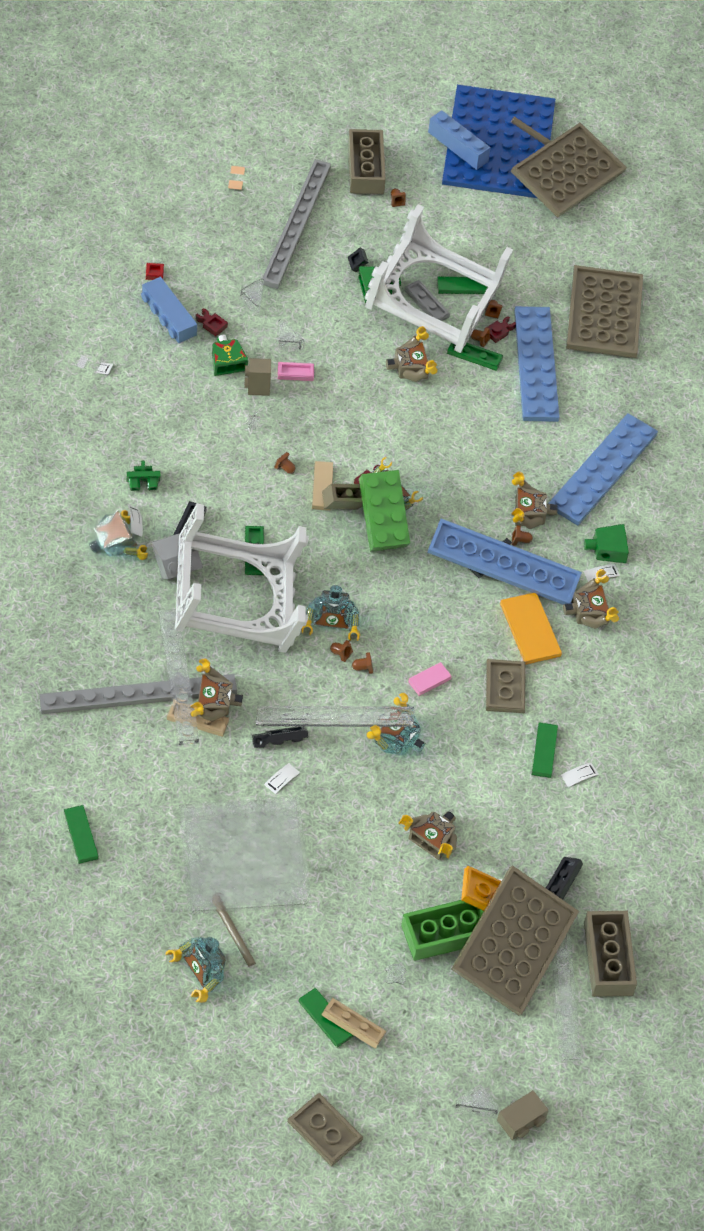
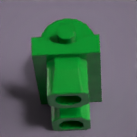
(143, 474)

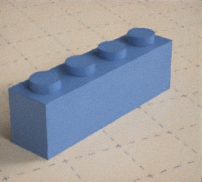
(459, 139)
(169, 310)

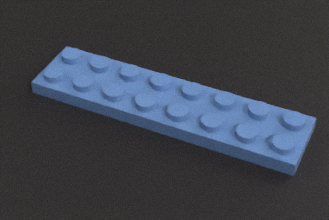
(536, 364)
(603, 468)
(504, 562)

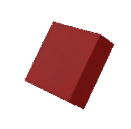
(154, 271)

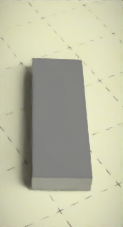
(426, 300)

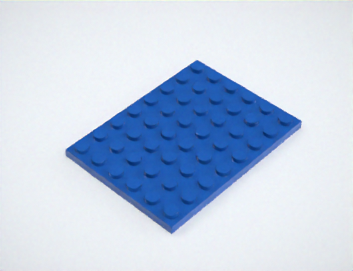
(489, 117)

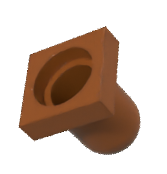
(397, 198)
(493, 309)
(482, 336)
(285, 463)
(520, 536)
(343, 650)
(363, 664)

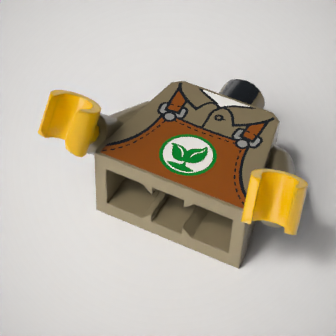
(412, 359)
(530, 504)
(590, 604)
(214, 694)
(432, 833)

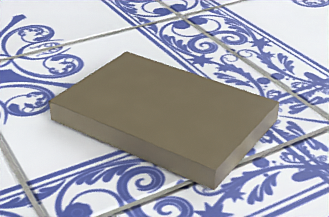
(505, 686)
(325, 1129)

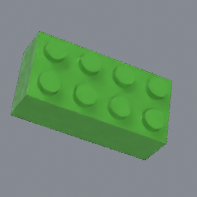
(384, 510)
(439, 928)

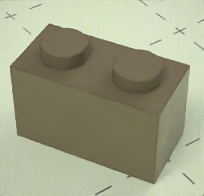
(258, 377)
(342, 496)
(523, 1115)

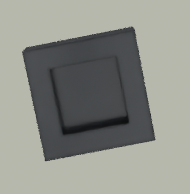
(357, 259)

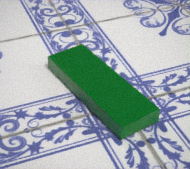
(459, 285)
(477, 355)
(253, 535)
(544, 750)
(81, 834)
(314, 1005)

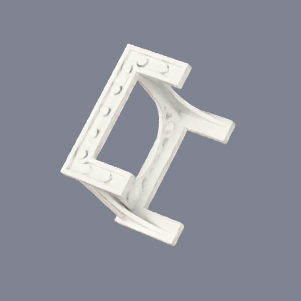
(422, 244)
(276, 555)

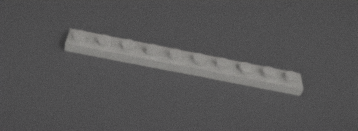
(296, 224)
(116, 696)

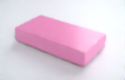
(295, 371)
(429, 679)

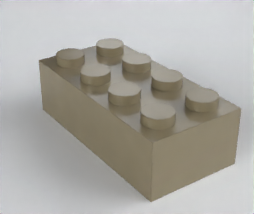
(366, 161)
(610, 953)

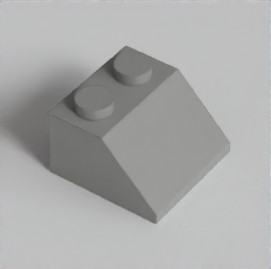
(167, 556)

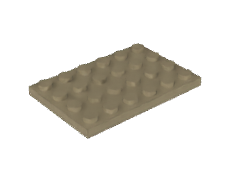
(568, 169)
(605, 311)
(515, 940)

